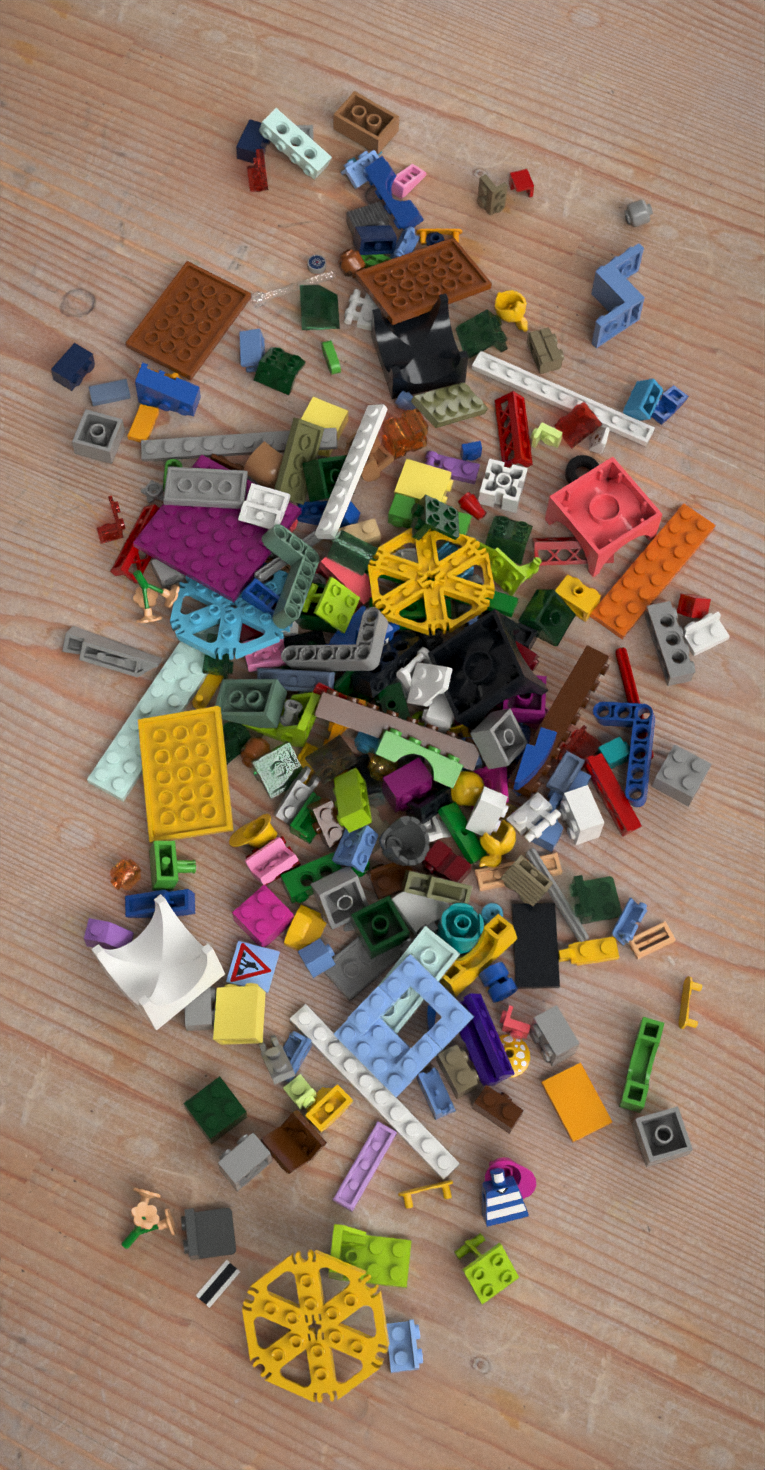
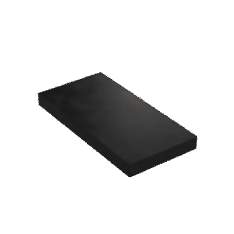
(536, 946)

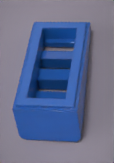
(254, 600)

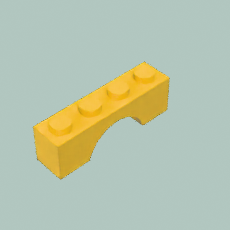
(493, 942)

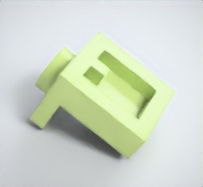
(547, 434)
(300, 1092)

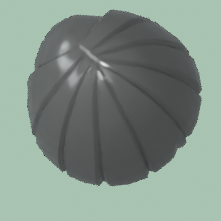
(405, 841)

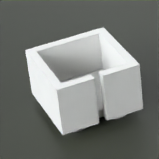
(581, 815)

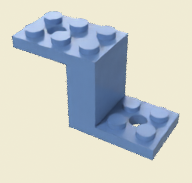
(617, 295)

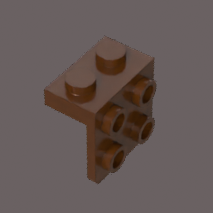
(293, 1142)

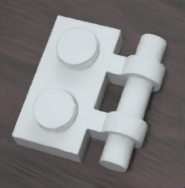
(363, 318)
(530, 813)

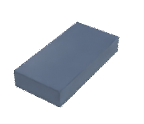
(109, 392)
(565, 773)

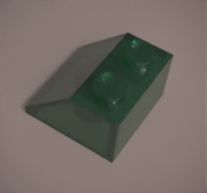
(318, 308)
(548, 616)

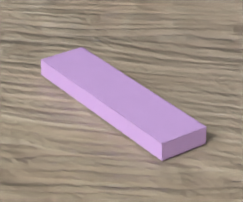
(364, 1166)

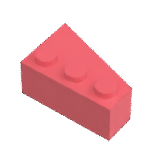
(357, 584)

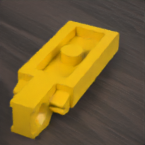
(590, 951)

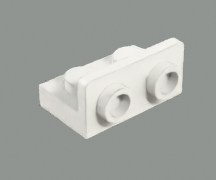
(704, 633)

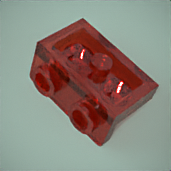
(257, 173)

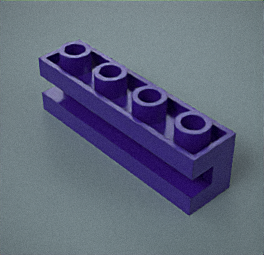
(484, 1043)

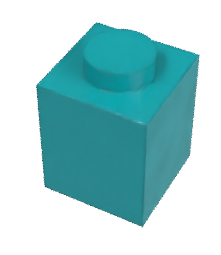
(615, 752)

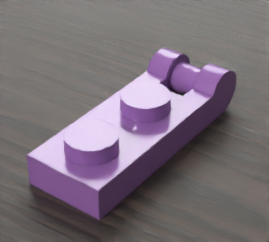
(460, 469)

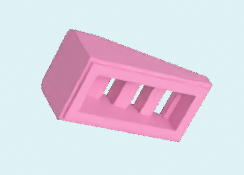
(406, 182)

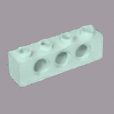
(291, 135)

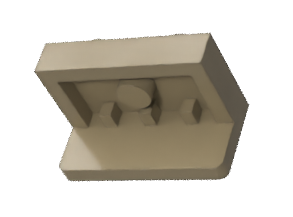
(491, 197)

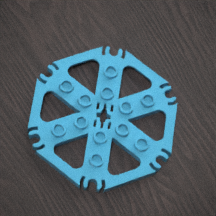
(230, 620)

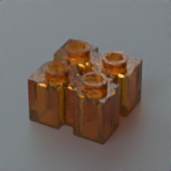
(404, 433)

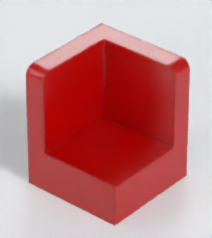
(521, 181)
(693, 605)

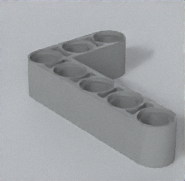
(359, 657)

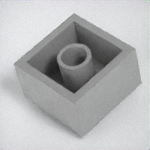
(98, 436)
(499, 738)
(681, 775)
(339, 896)
(553, 1036)
(662, 1136)
(244, 1161)

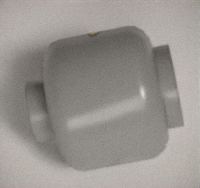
(638, 213)

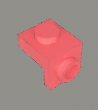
(516, 1028)

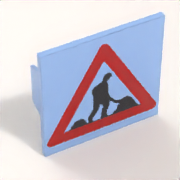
(253, 965)

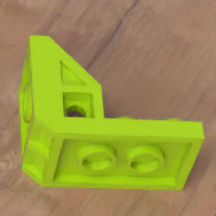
(295, 734)
(381, 1257)

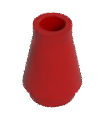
(471, 505)

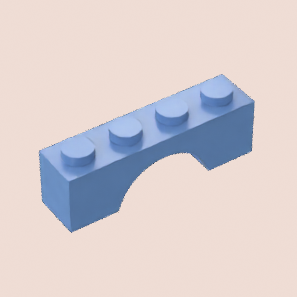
(552, 834)

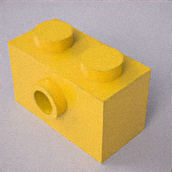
(578, 597)

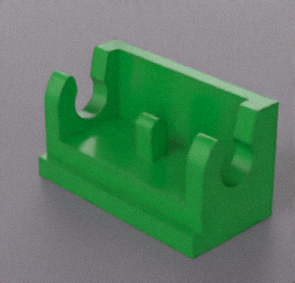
(302, 823)

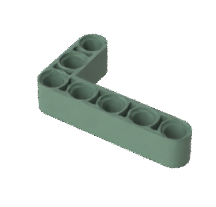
(303, 565)

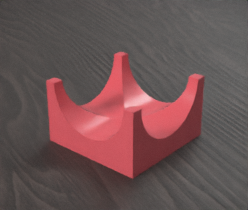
(604, 512)

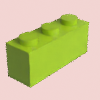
(352, 800)

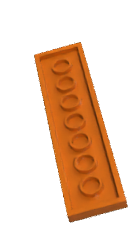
(652, 571)

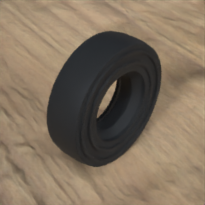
(576, 462)

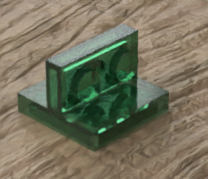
(351, 552)
(277, 769)

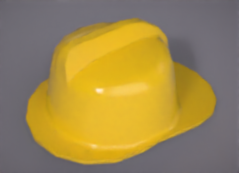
(255, 833)

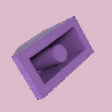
(106, 935)

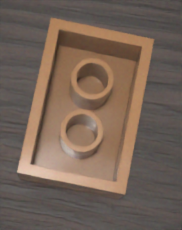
(366, 122)

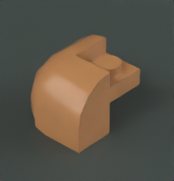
(377, 460)
(264, 465)

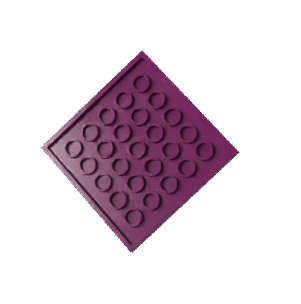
(209, 542)

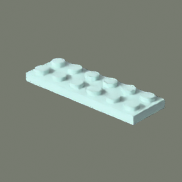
(436, 958)

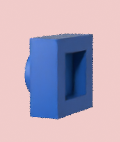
(471, 451)

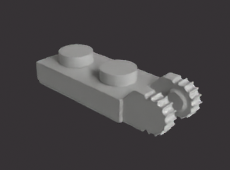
(296, 796)
(276, 1061)

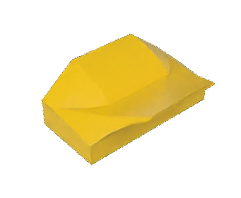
(304, 929)
(328, 1107)

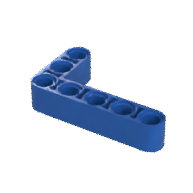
(637, 745)

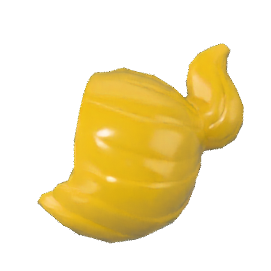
(511, 308)
(467, 788)
(497, 844)

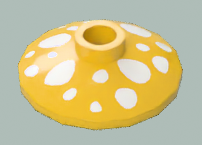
(520, 1052)

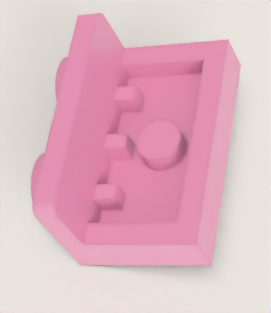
(266, 657)
(271, 861)

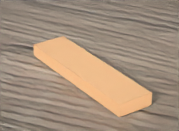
(490, 878)

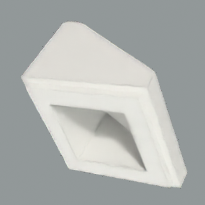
(599, 440)

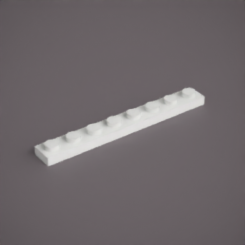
(351, 472)

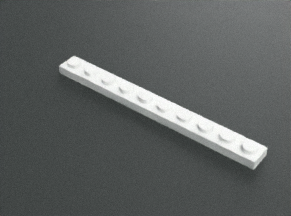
(561, 397)
(375, 1093)

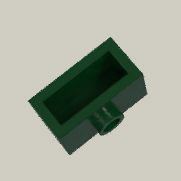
(393, 699)

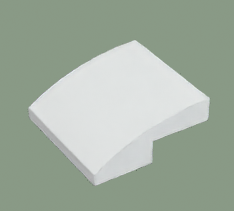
(264, 506)
(418, 909)

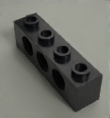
(394, 657)

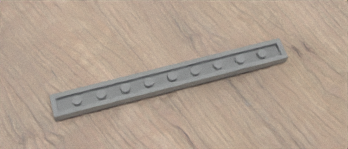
(223, 445)

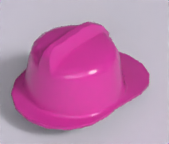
(524, 1177)

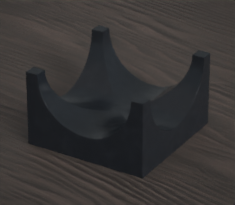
(419, 351)
(484, 668)

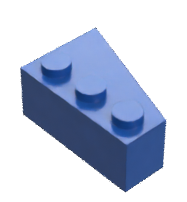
(166, 393)

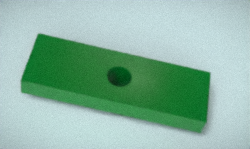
(465, 839)

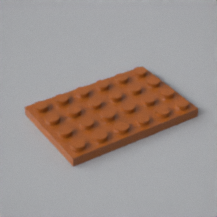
(415, 280)
(188, 320)

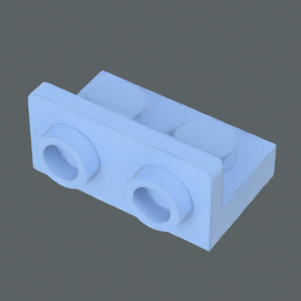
(356, 171)
(403, 1346)

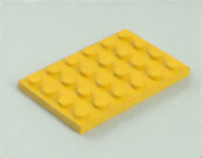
(185, 774)

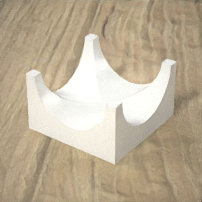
(161, 967)

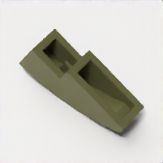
(436, 888)

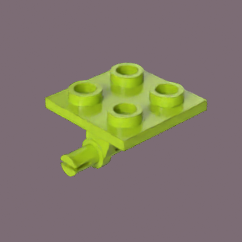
(508, 574)
(334, 605)
(489, 1271)

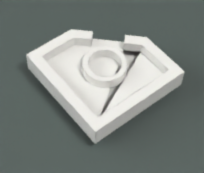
(427, 683)

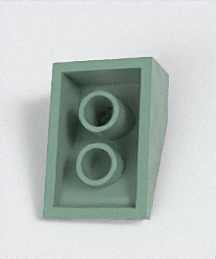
(252, 701)

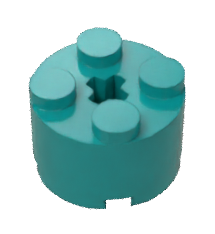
(460, 927)

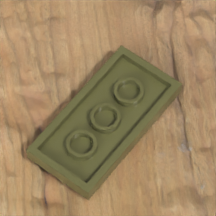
(449, 405)
(300, 448)

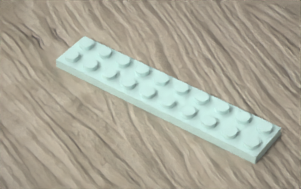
(167, 694)

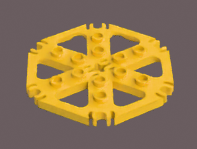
(433, 592)
(327, 1314)

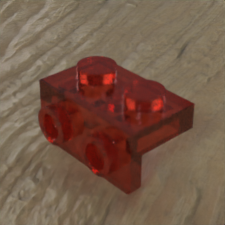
(578, 424)
(581, 745)

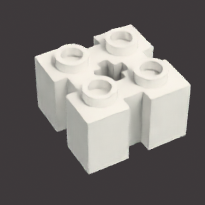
(502, 485)

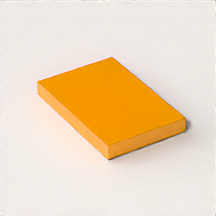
(576, 1102)

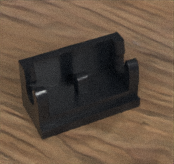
(430, 805)

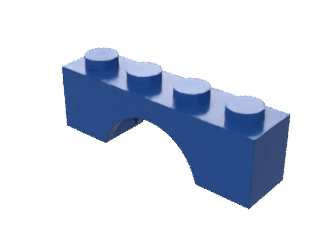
(382, 177)

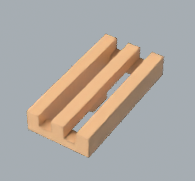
(635, 948)

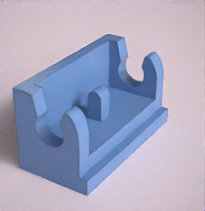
(251, 348)
(296, 1050)
(435, 1093)

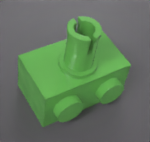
(165, 866)

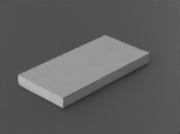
(205, 487)
(356, 970)

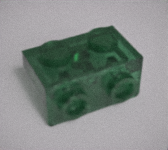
(215, 666)
(234, 739)

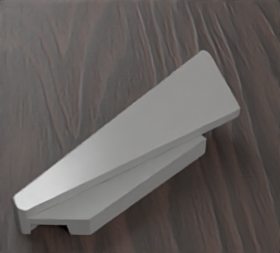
(108, 653)

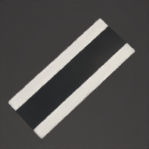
(218, 1283)

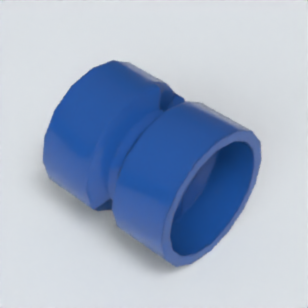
(492, 977)

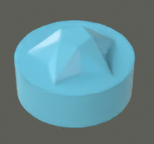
(490, 911)

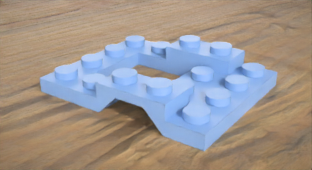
(381, 1047)

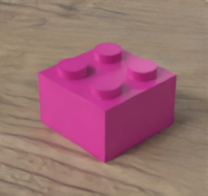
(263, 916)

